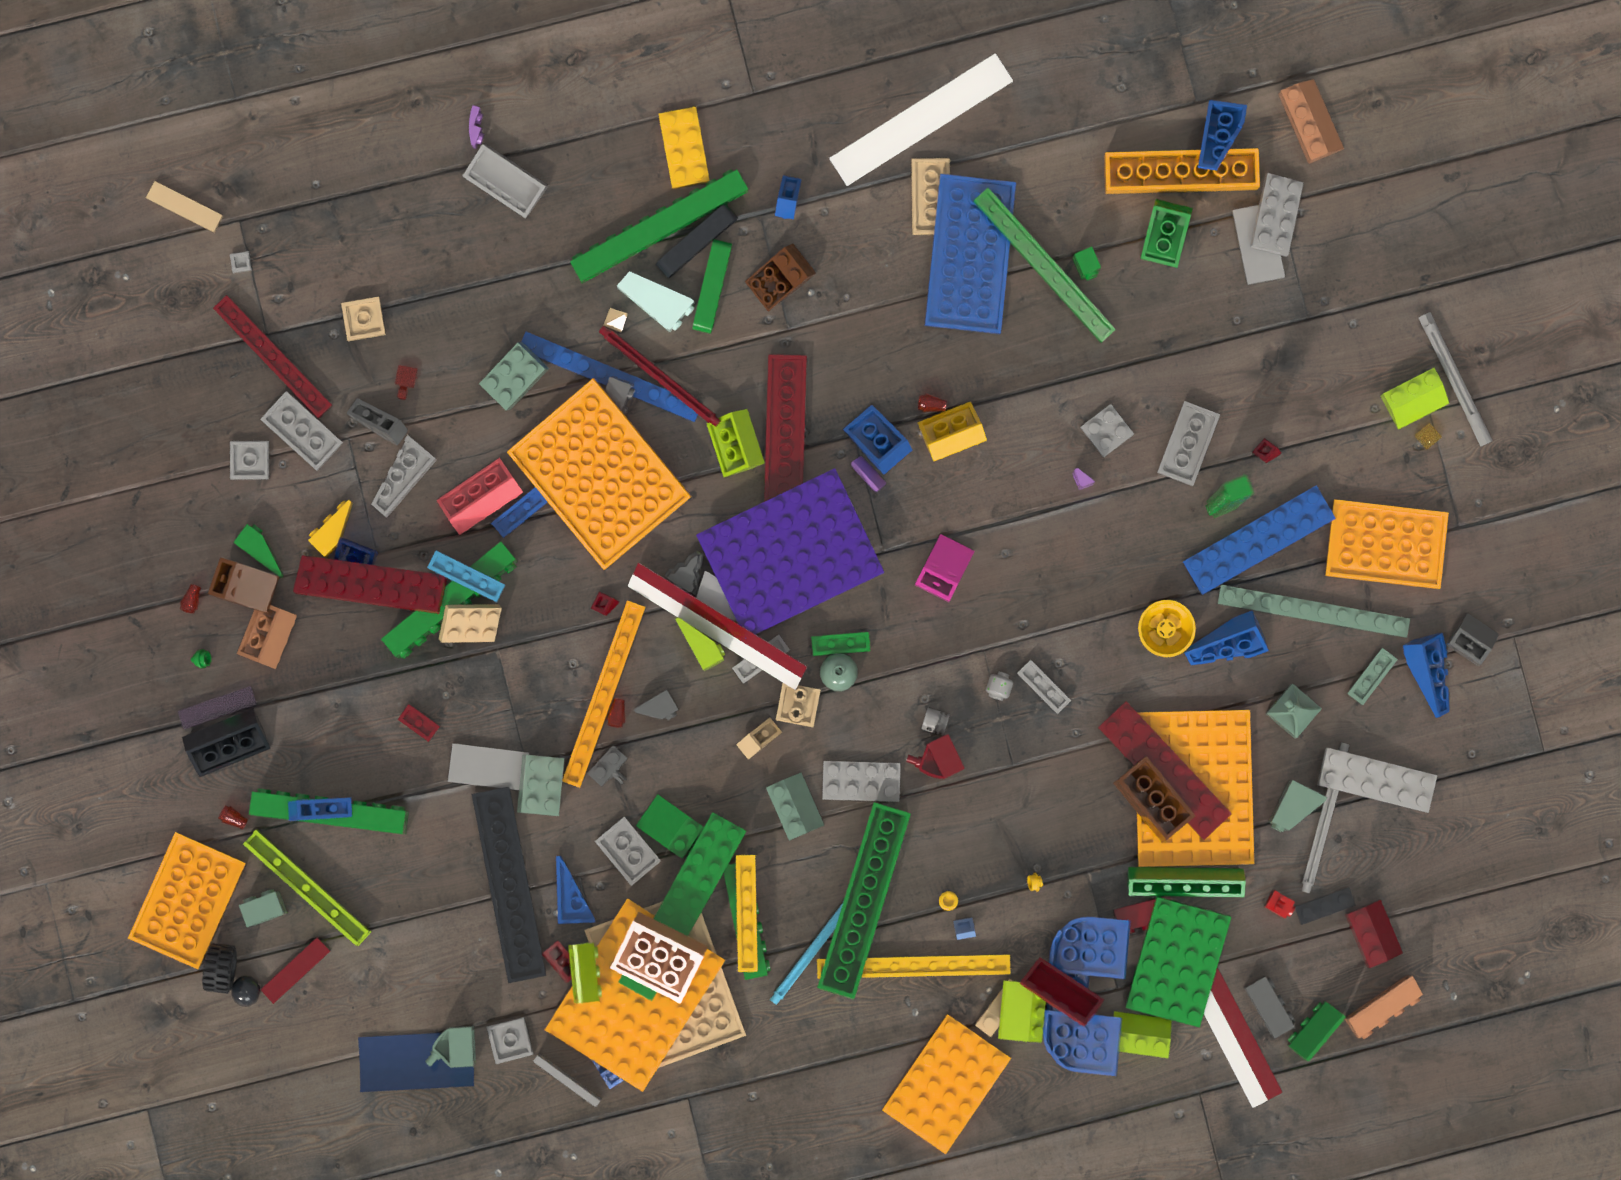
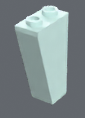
(658, 301)

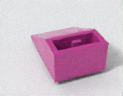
(944, 568)

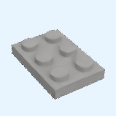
(627, 851)

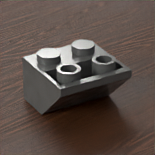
(1473, 640)

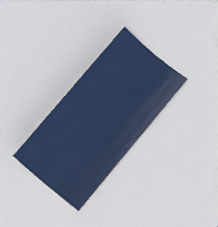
(400, 1064)

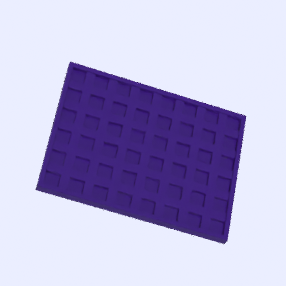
(790, 553)

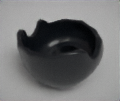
(245, 991)

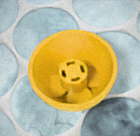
(1175, 619)

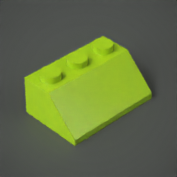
(1415, 398)
(736, 443)
(584, 973)
(1021, 1014)
(1144, 1034)

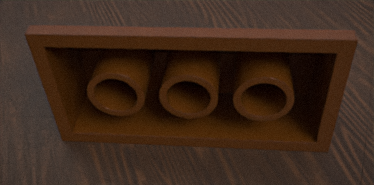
(1154, 799)

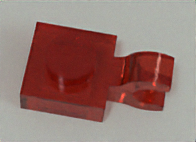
(405, 378)

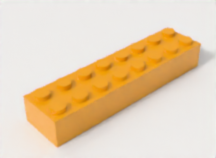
(1179, 172)

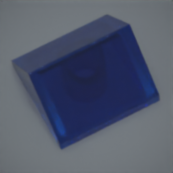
(354, 552)

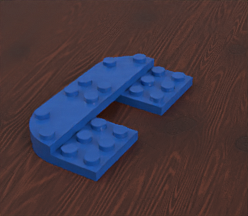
(1083, 950)

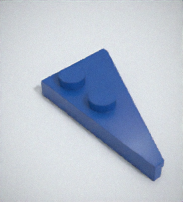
(570, 901)

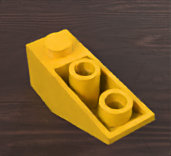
(327, 537)

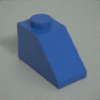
(788, 197)

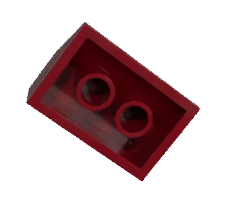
(1374, 934)

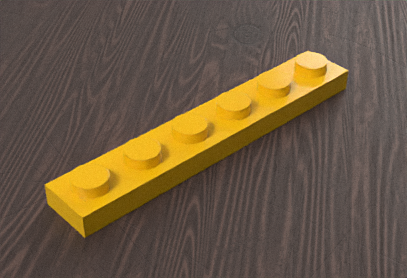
(746, 913)

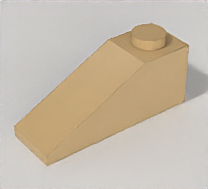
(990, 1018)

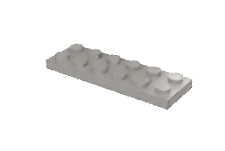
(1377, 780)

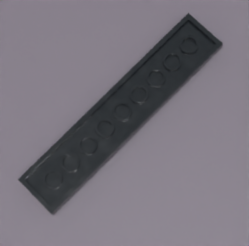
(508, 884)

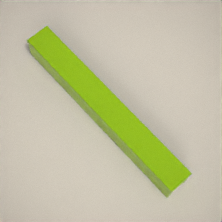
(307, 888)

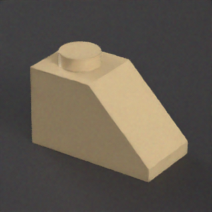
(759, 738)

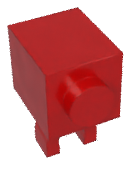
(1280, 904)

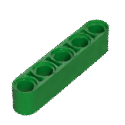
(712, 286)

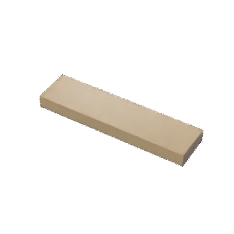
(184, 206)

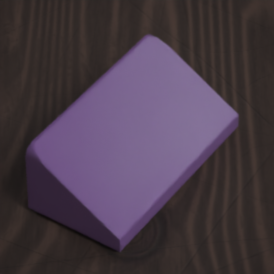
(868, 474)
(1081, 479)

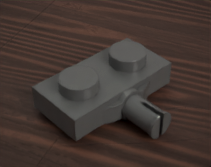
(608, 767)

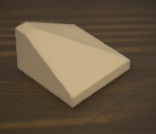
(615, 320)

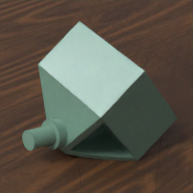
(1293, 711)
(455, 1047)

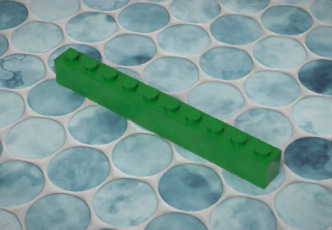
(659, 226)
(1229, 497)

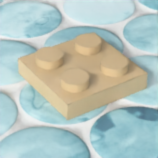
(363, 319)

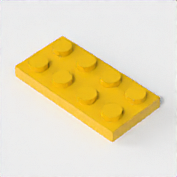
(684, 147)

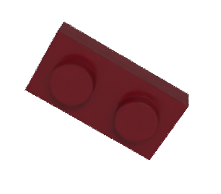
(418, 723)

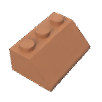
(267, 636)

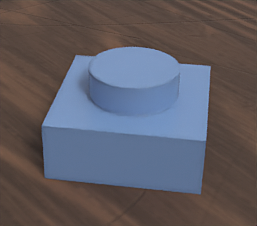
(964, 928)

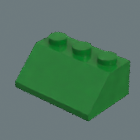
(1315, 1030)

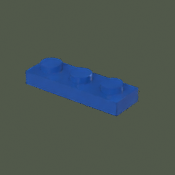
(519, 512)

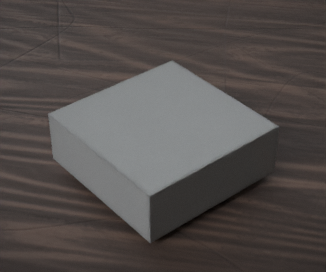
(240, 262)

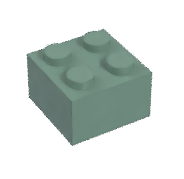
(262, 909)

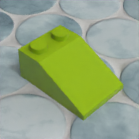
(703, 647)

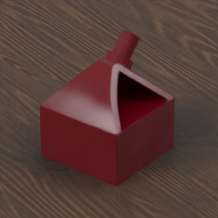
(939, 759)

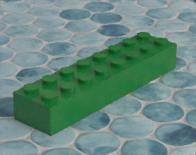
(420, 624)
(363, 816)

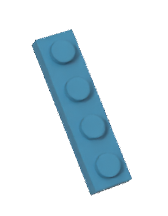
(466, 576)

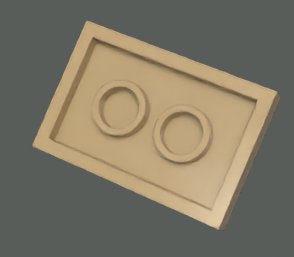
(470, 623)

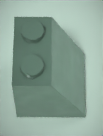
(1294, 806)

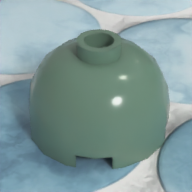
(845, 678)

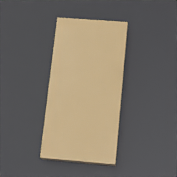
(925, 192)

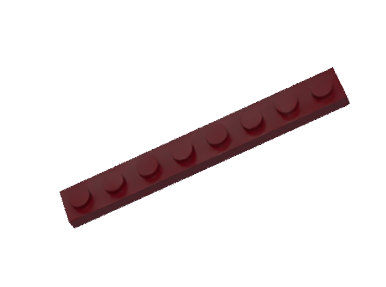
(272, 356)

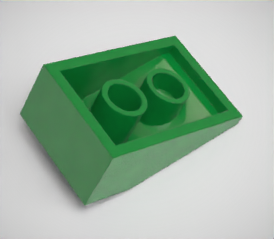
(1166, 233)
(670, 826)

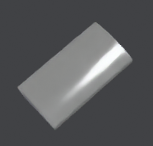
(505, 180)

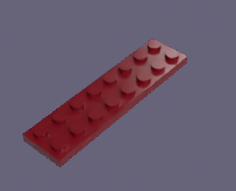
(785, 423)
(370, 584)
(1137, 740)

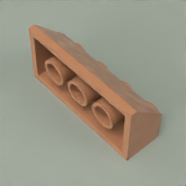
(1310, 120)
(1384, 1006)

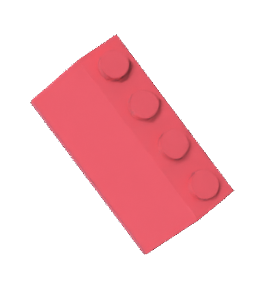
(479, 496)

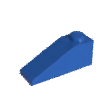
(319, 809)

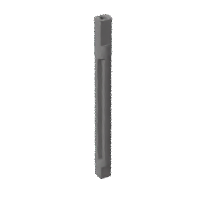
(1458, 385)

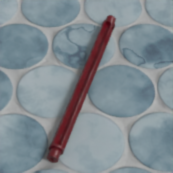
(660, 376)

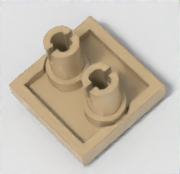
(798, 705)

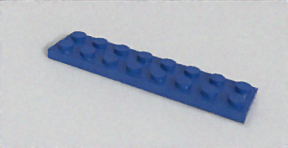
(1259, 540)

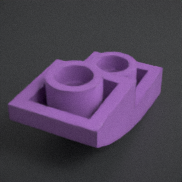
(475, 132)

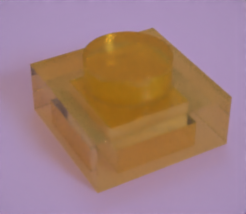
(1428, 436)

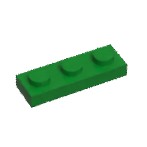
(840, 643)

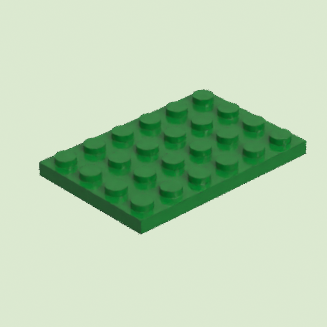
(1178, 961)

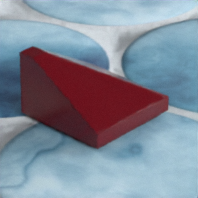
(1266, 451)
(604, 604)

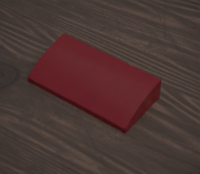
(1062, 992)

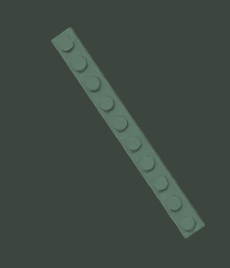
(1313, 611)

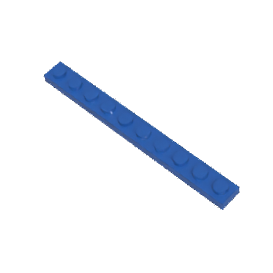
(601, 372)

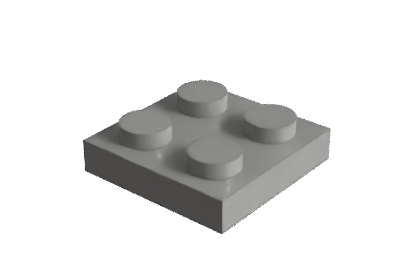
(1107, 430)

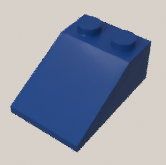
(878, 439)

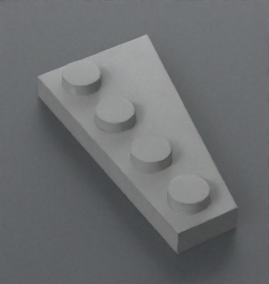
(405, 473)

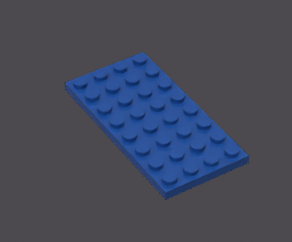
(968, 257)

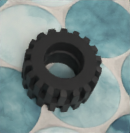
(219, 968)

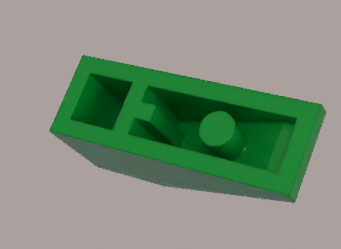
(257, 546)

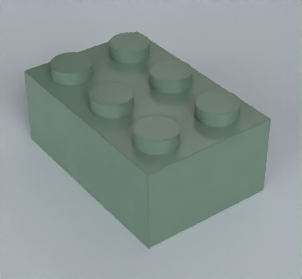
(514, 376)
(540, 785)

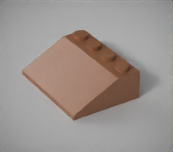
(659, 957)

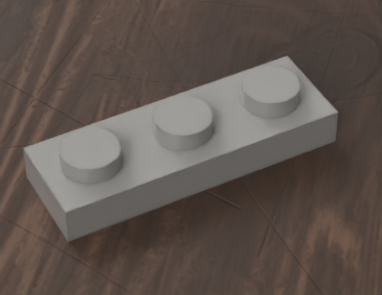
(746, 670)
(1044, 687)

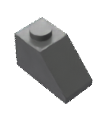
(659, 707)

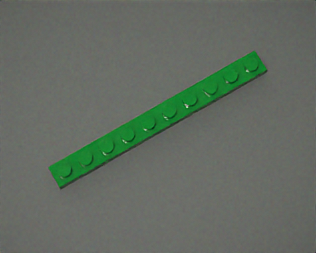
(1044, 265)

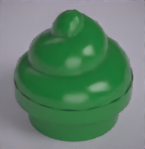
(201, 658)

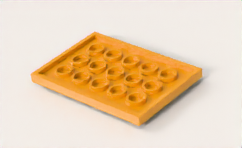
(1386, 544)
(187, 900)
(946, 1084)

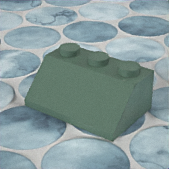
(795, 806)

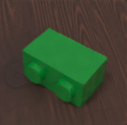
(1087, 264)

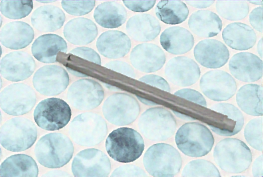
(1320, 835)

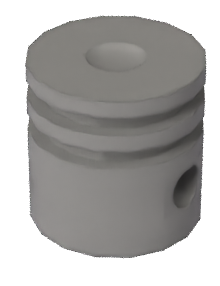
(935, 721)

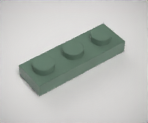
(1372, 676)

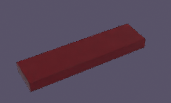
(295, 970)

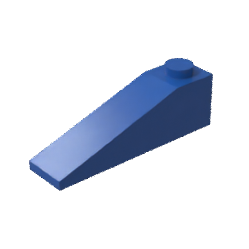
(1221, 129)
(1235, 638)
(1426, 662)

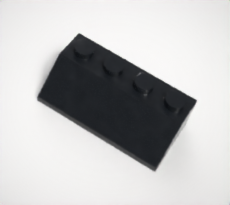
(226, 742)

